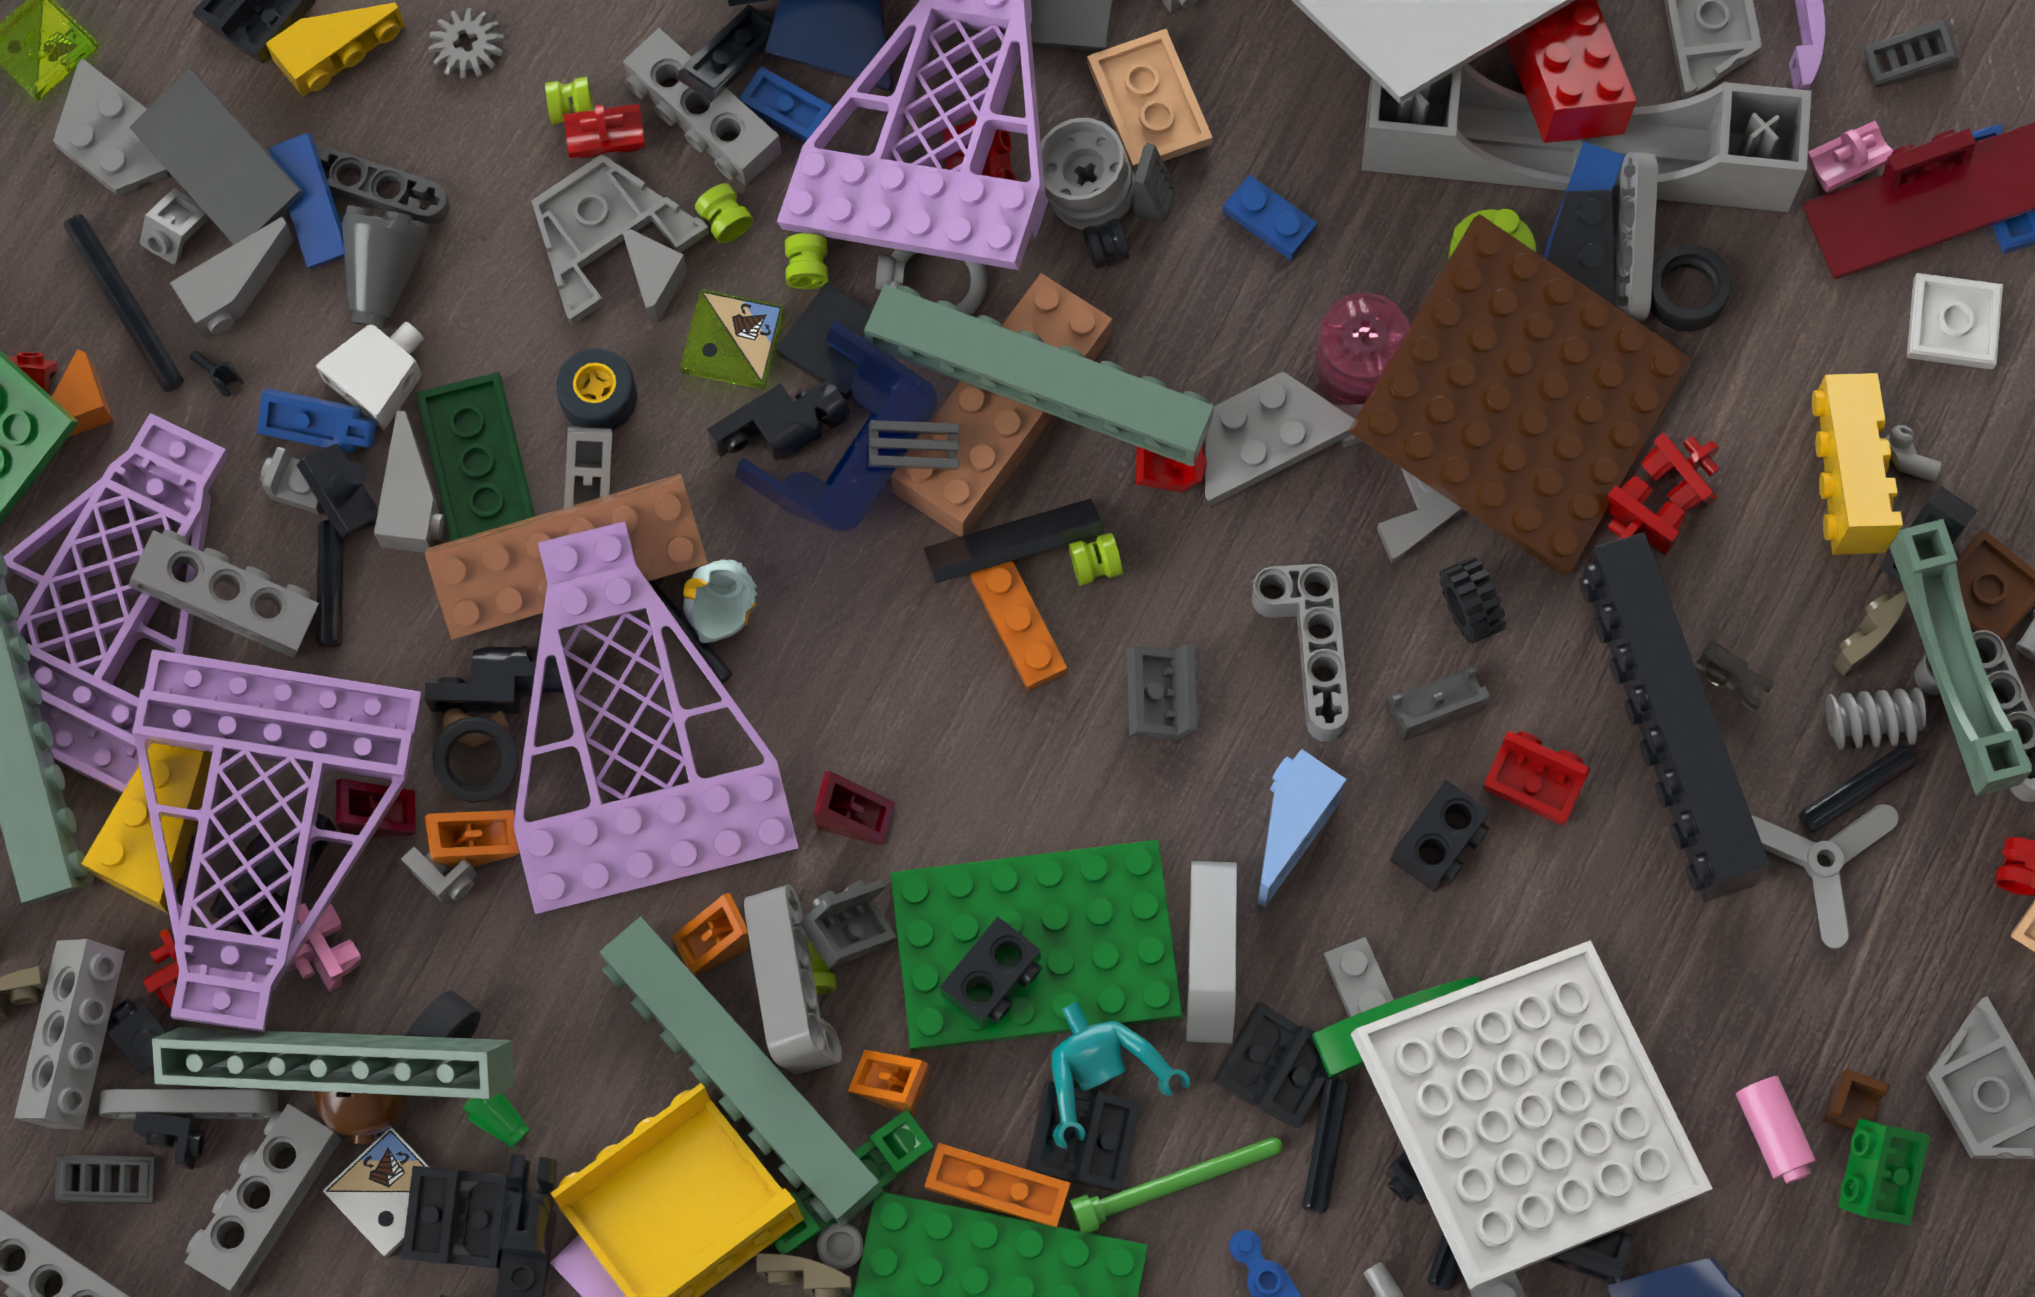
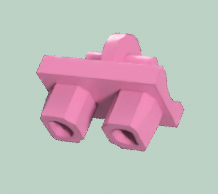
(1849, 156)
(329, 963)

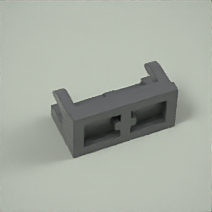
(1438, 703)

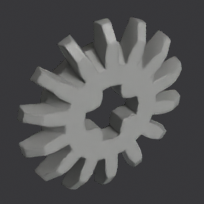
(458, 57)

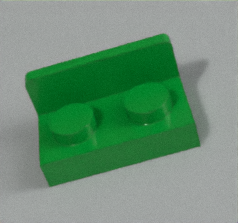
(1883, 1172)

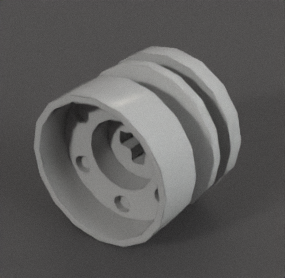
(1086, 173)

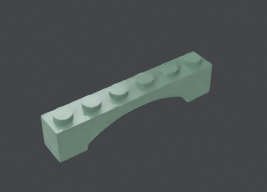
(1932, 586)

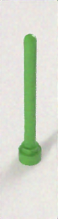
(1091, 1211)

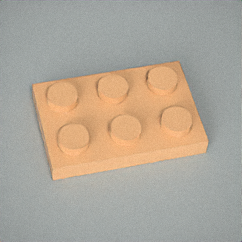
(1149, 97)

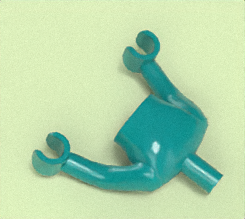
(1095, 1057)

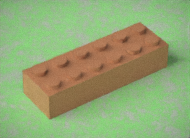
(992, 428)
(500, 571)

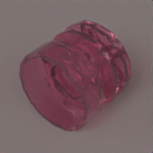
(1341, 359)

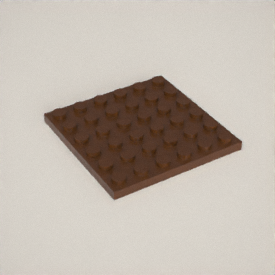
(1520, 395)

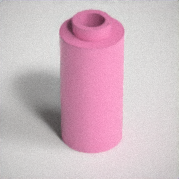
(1776, 1129)

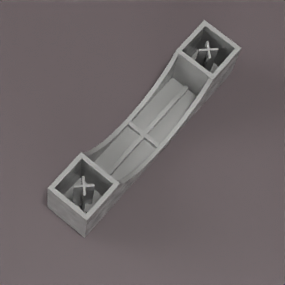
(1712, 149)

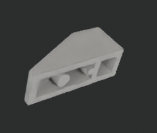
(228, 283)
(587, 463)
(407, 507)

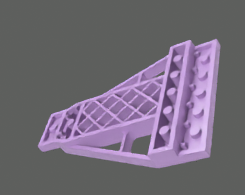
(915, 204)
(89, 717)
(270, 718)
(654, 833)

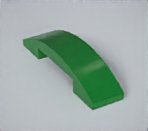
(1336, 1043)
(886, 1155)

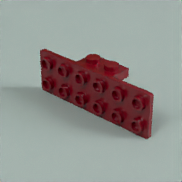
(1926, 198)

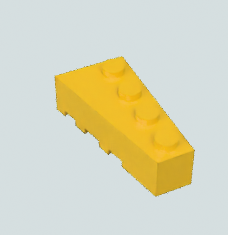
(1855, 465)
(126, 846)

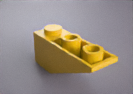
(326, 44)

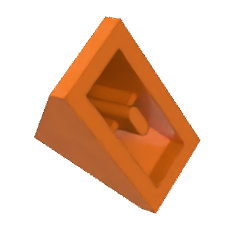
(83, 394)
(471, 836)
(712, 936)
(890, 1080)

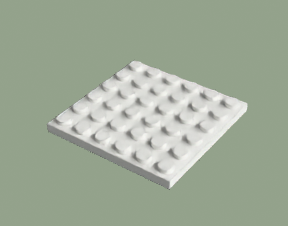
(1530, 1113)

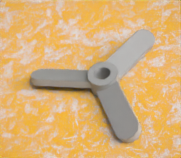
(1839, 850)

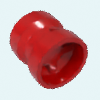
(2018, 870)

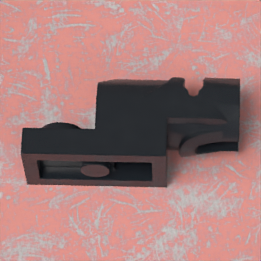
(779, 421)
(494, 684)
(268, 872)
(527, 1229)

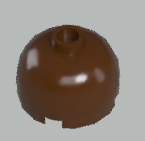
(359, 1113)

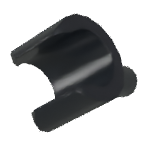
(220, 374)

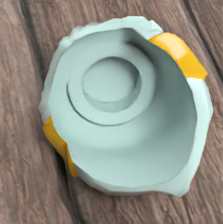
(719, 600)

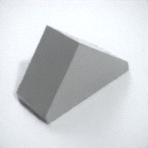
(657, 271)

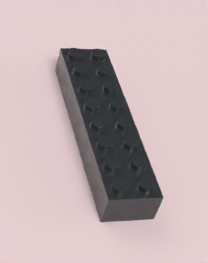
(1673, 718)

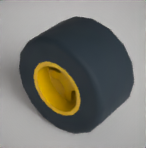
(589, 375)

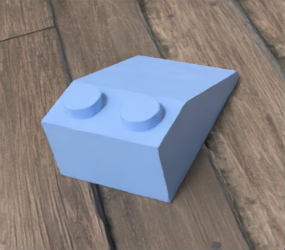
(1301, 805)

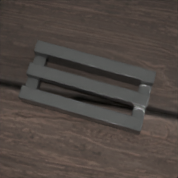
(951, 445)

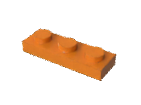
(1019, 624)
(997, 1185)

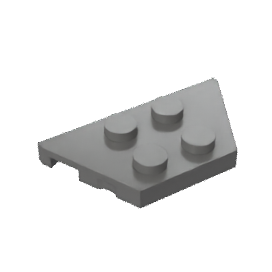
(1710, 39)
(98, 134)
(1267, 432)
(1986, 1088)

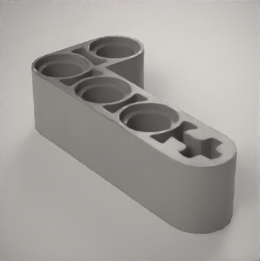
(1313, 651)
(2005, 678)
(1212, 952)
(786, 984)

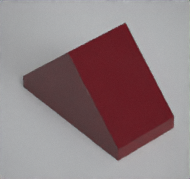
(358, 801)
(852, 810)

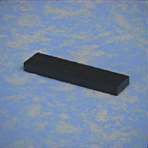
(1013, 540)

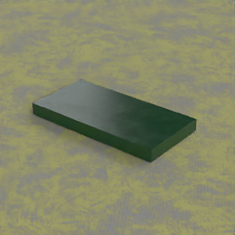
(475, 455)

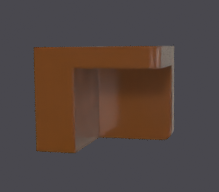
(1854, 1098)

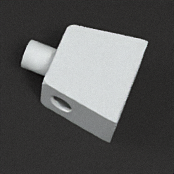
(374, 370)

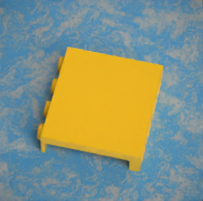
(676, 1202)

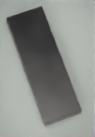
(727, 54)

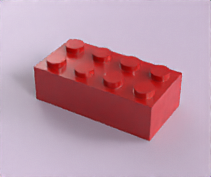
(1573, 75)

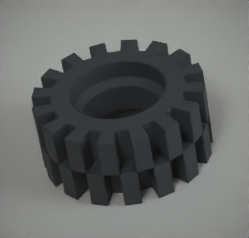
(1472, 600)

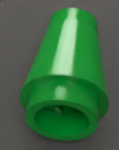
(497, 1118)

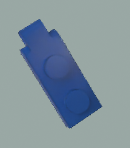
(314, 421)

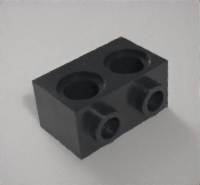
(1433, 831)
(981, 967)

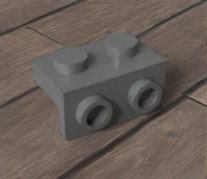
(1162, 692)
(848, 923)

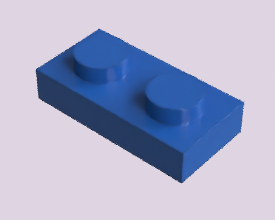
(784, 104)
(1269, 217)

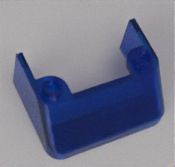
(887, 392)

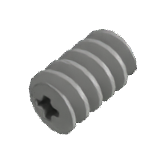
(1875, 716)

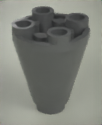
(379, 261)

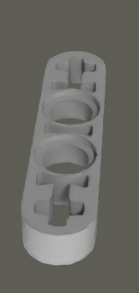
(1636, 234)
(189, 1103)

